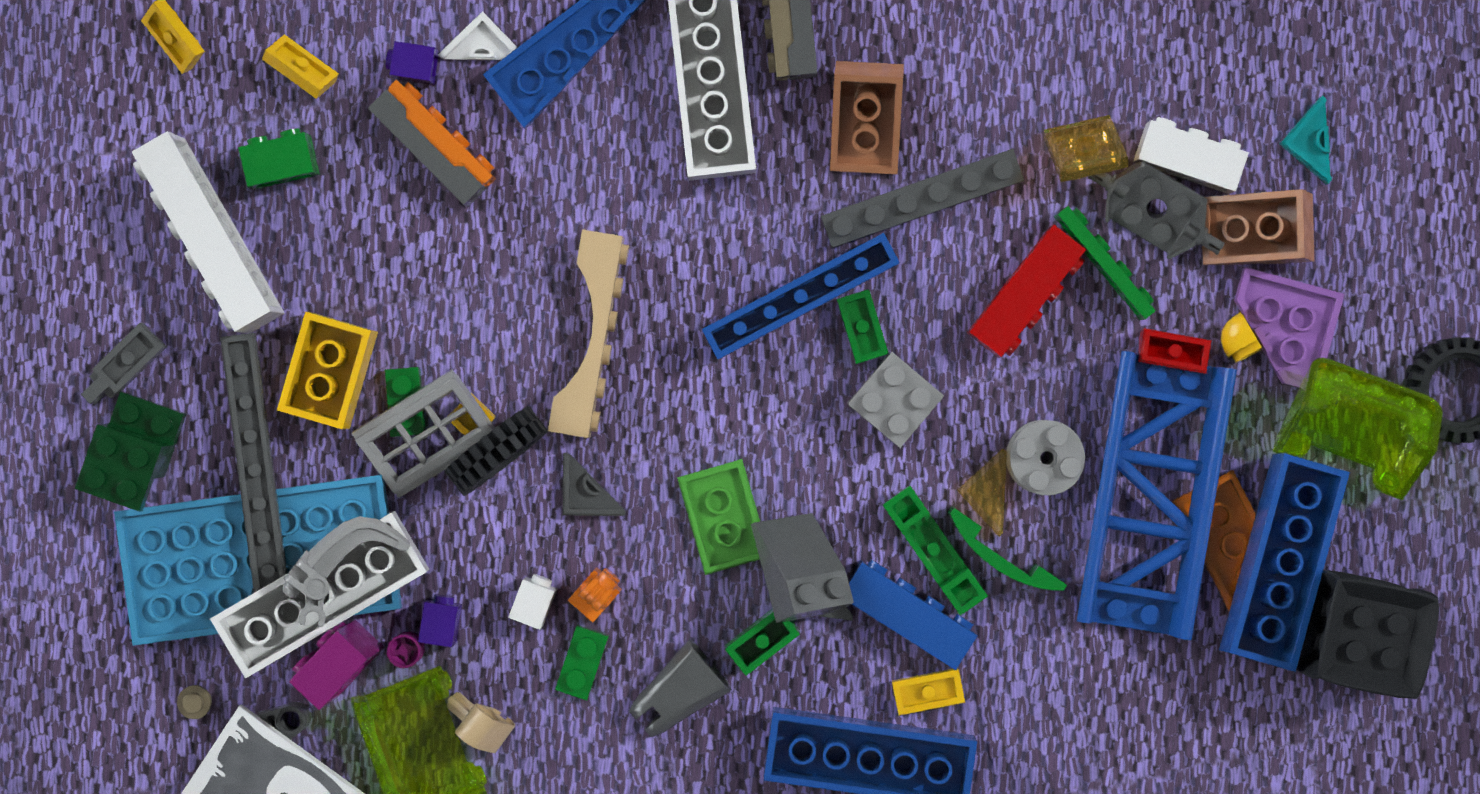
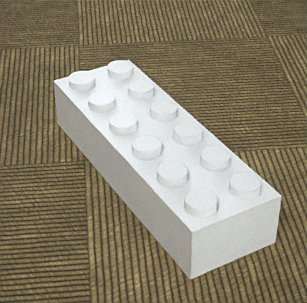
(712, 88)
(207, 233)
(268, 621)

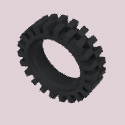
(1421, 374)
(496, 450)

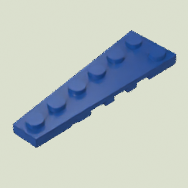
(556, 54)

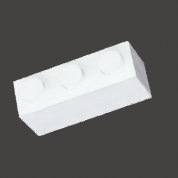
(1191, 155)

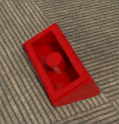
(1174, 351)

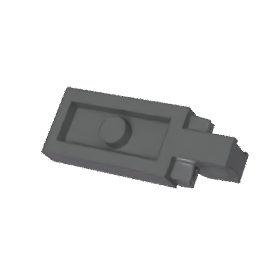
(123, 363)

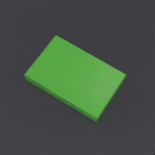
(721, 515)

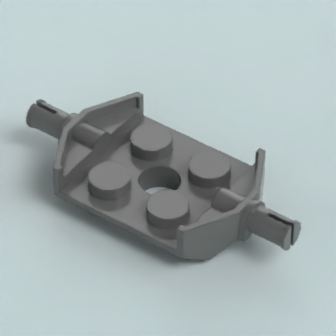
(1171, 231)

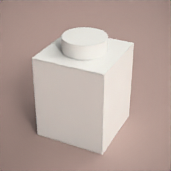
(533, 601)

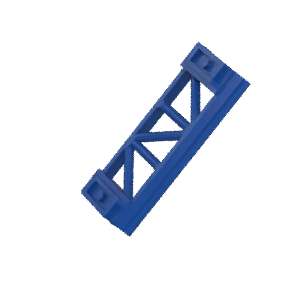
(1116, 600)

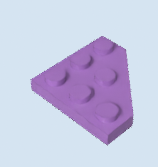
(1289, 320)

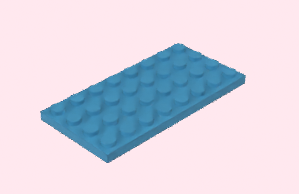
(194, 556)

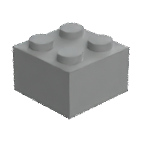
(895, 399)

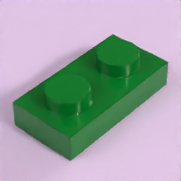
(862, 326)
(400, 385)
(581, 662)

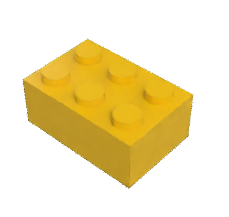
(327, 370)

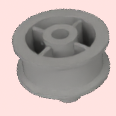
(1064, 462)

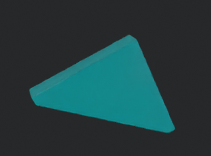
(1310, 141)

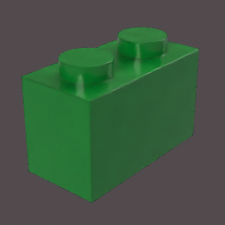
(278, 159)
(760, 641)

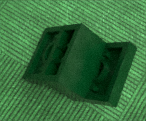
(130, 451)

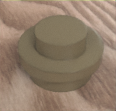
(194, 702)

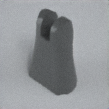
(680, 689)

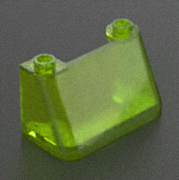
(1363, 422)
(415, 738)

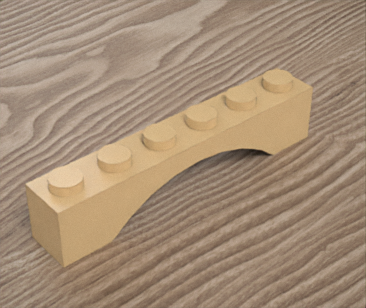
(575, 404)

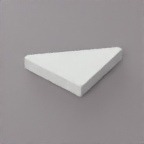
(479, 42)

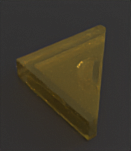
(986, 491)

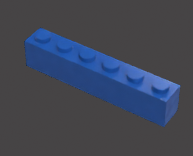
(800, 296)

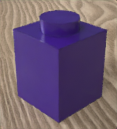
(412, 62)
(440, 621)

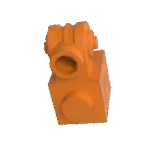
(596, 593)

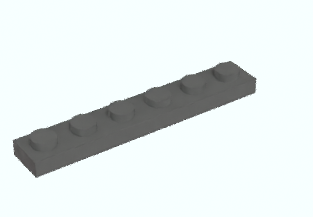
(922, 198)

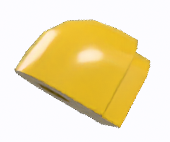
(1238, 339)

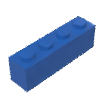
(910, 615)

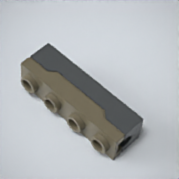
(792, 39)

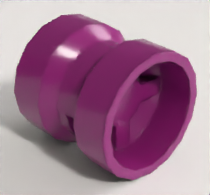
(401, 653)

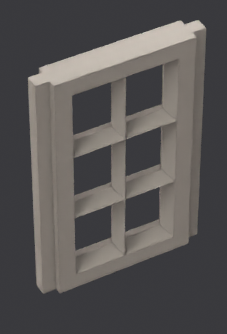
(408, 408)

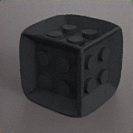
(1370, 635)

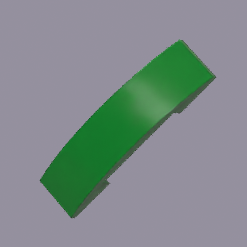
(934, 550)
(1037, 575)

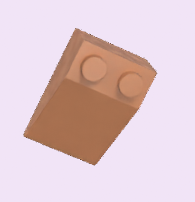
(866, 117)
(1261, 228)

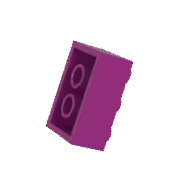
(335, 663)

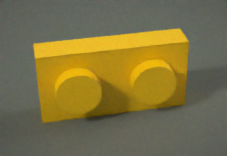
(172, 35)
(300, 66)
(928, 691)

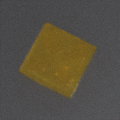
(1085, 148)

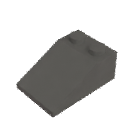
(800, 568)

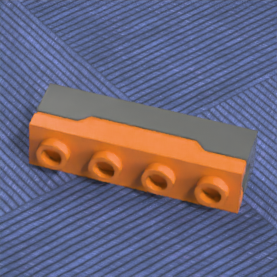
(432, 143)

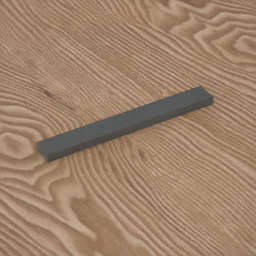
(254, 458)

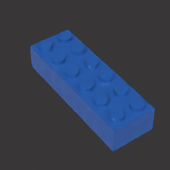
(1284, 561)
(866, 755)

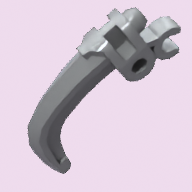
(314, 567)

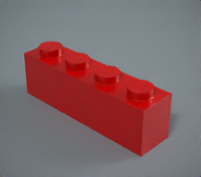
(1026, 292)

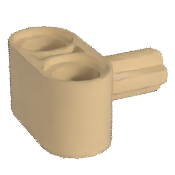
(480, 724)

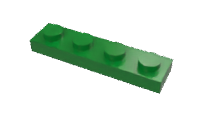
(1114, 272)

